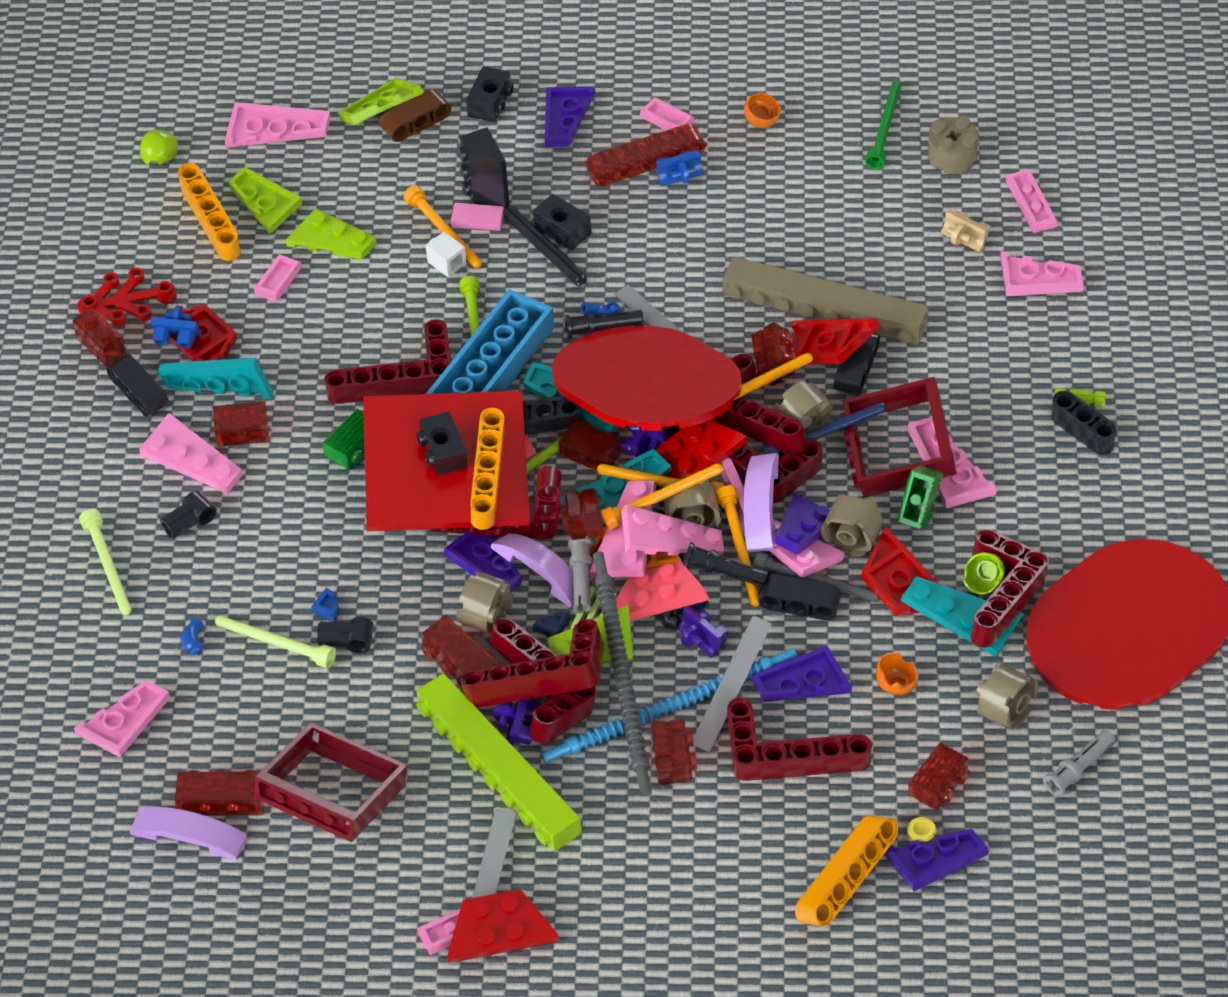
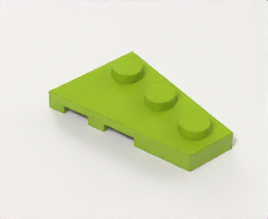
(379, 100)
(264, 198)
(331, 234)
(561, 642)

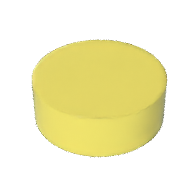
(921, 829)

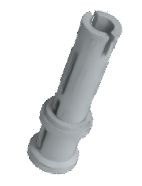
(580, 564)
(1071, 769)

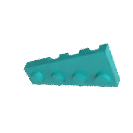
(218, 376)
(541, 383)
(611, 488)
(952, 609)

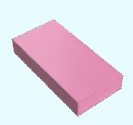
(664, 115)
(477, 216)
(277, 278)

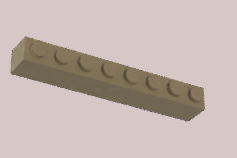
(823, 299)

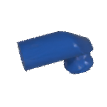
(599, 309)
(189, 637)

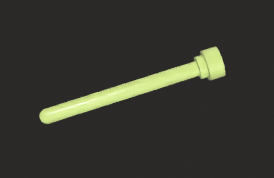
(92, 523)
(322, 655)

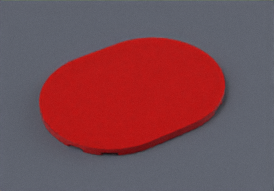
(646, 377)
(1128, 624)

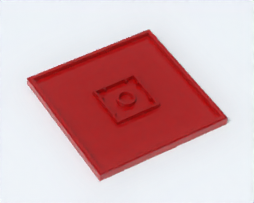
(407, 492)

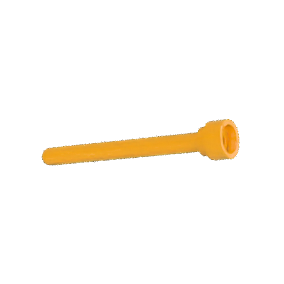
(416, 198)
(775, 374)
(634, 475)
(727, 498)
(613, 516)

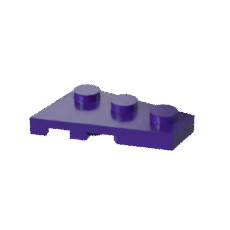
(565, 113)
(801, 524)
(474, 554)
(803, 677)
(929, 861)

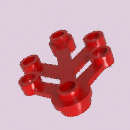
(123, 299)

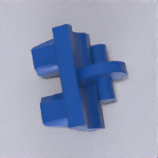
(679, 167)
(175, 324)

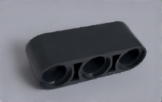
(855, 369)
(137, 385)
(557, 418)
(1083, 422)
(800, 597)

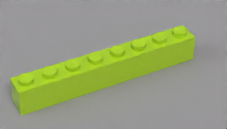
(498, 763)

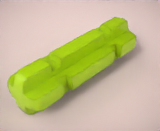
(1097, 398)

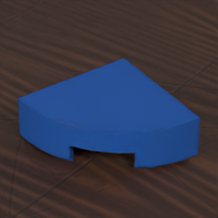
(326, 605)

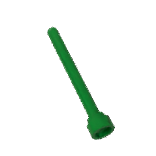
(876, 156)

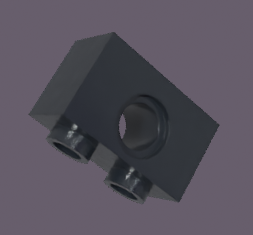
(489, 94)
(562, 221)
(442, 443)

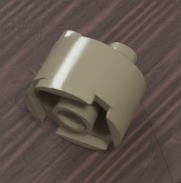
(953, 144)
(806, 404)
(695, 505)
(852, 525)
(484, 601)
(1006, 696)

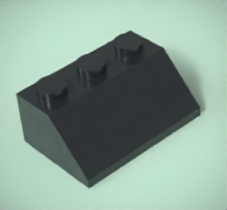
(483, 169)

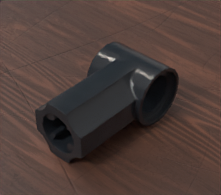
(194, 510)
(353, 635)

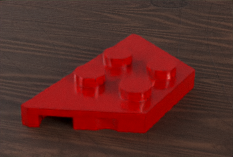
(216, 336)
(831, 339)
(699, 448)
(892, 571)
(498, 926)

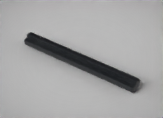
(545, 246)

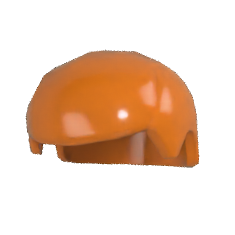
(761, 110)
(895, 674)

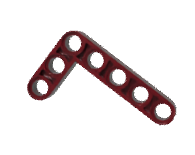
(398, 378)
(761, 421)
(792, 468)
(543, 512)
(1024, 577)
(541, 676)
(562, 709)
(788, 751)

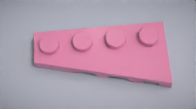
(269, 124)
(189, 454)
(955, 489)
(613, 546)

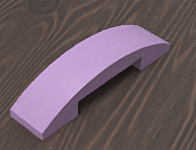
(759, 502)
(541, 561)
(190, 828)

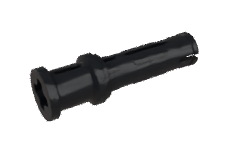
(591, 323)
(711, 561)

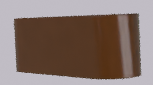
(415, 115)

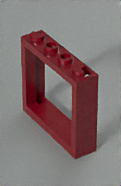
(897, 398)
(315, 809)

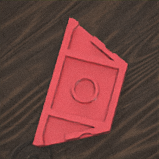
(660, 591)

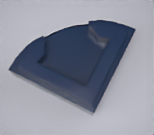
(552, 624)

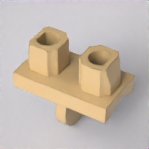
(965, 231)

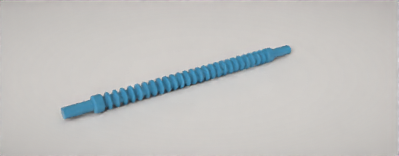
(573, 745)

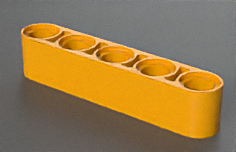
(209, 212)
(487, 468)
(846, 870)

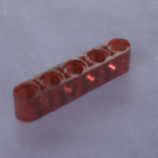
(642, 154)

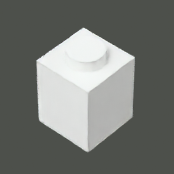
(446, 254)

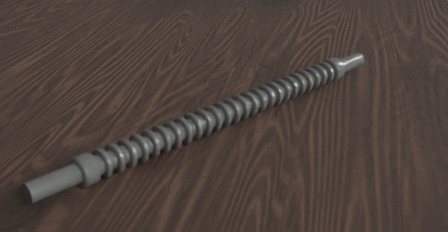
(639, 762)

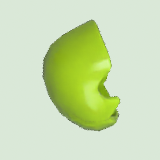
(158, 147)
(983, 573)

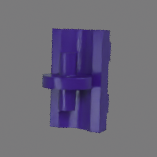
(642, 441)
(699, 631)
(514, 717)

